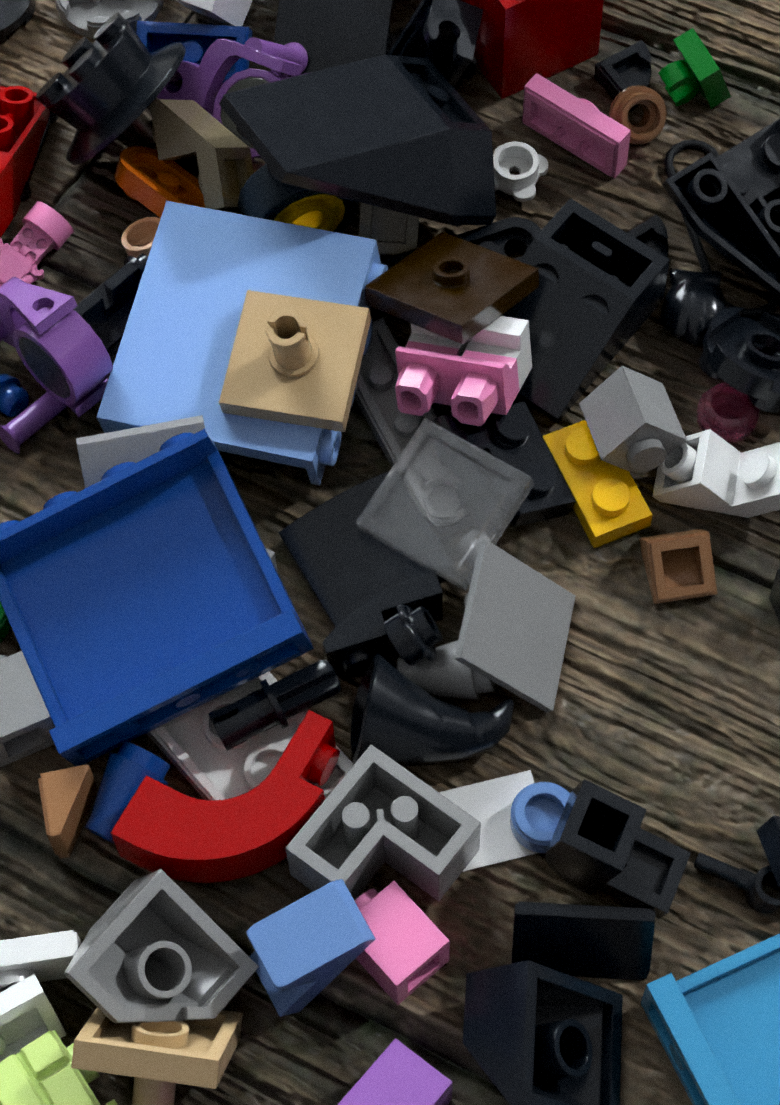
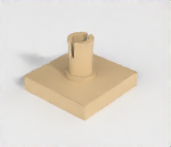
(295, 360)
(159, 1052)

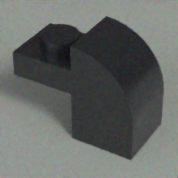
(607, 851)

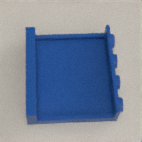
(144, 597)

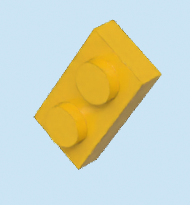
(604, 494)

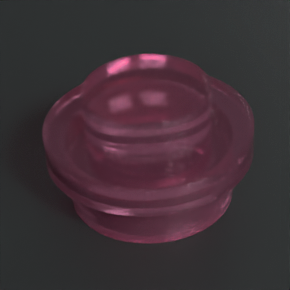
(727, 413)

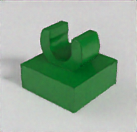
(694, 73)

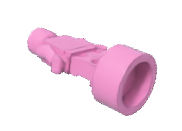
(42, 232)

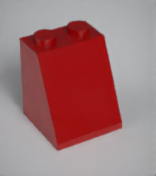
(534, 38)

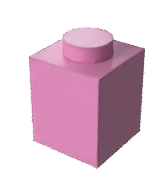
(406, 942)

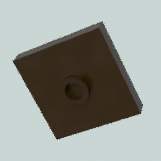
(452, 287)

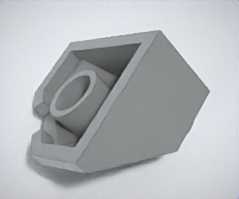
(158, 957)

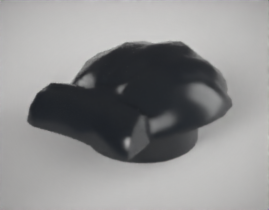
(692, 303)

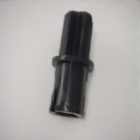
(275, 703)

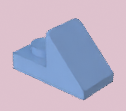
(308, 945)

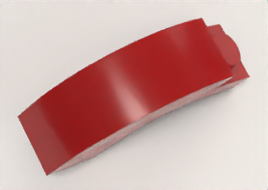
(234, 835)

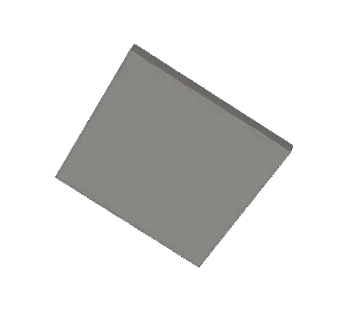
(515, 626)

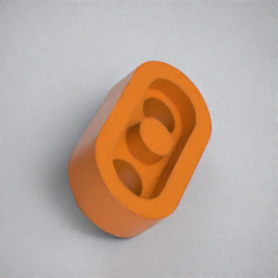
(155, 181)

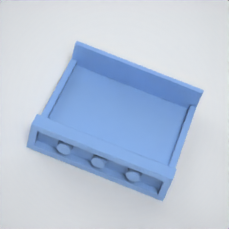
(189, 315)

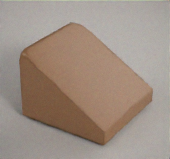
(679, 565)
(65, 805)

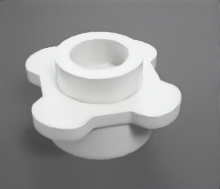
(522, 159)

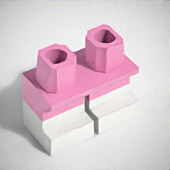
(469, 377)

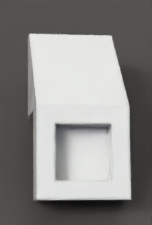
(719, 478)

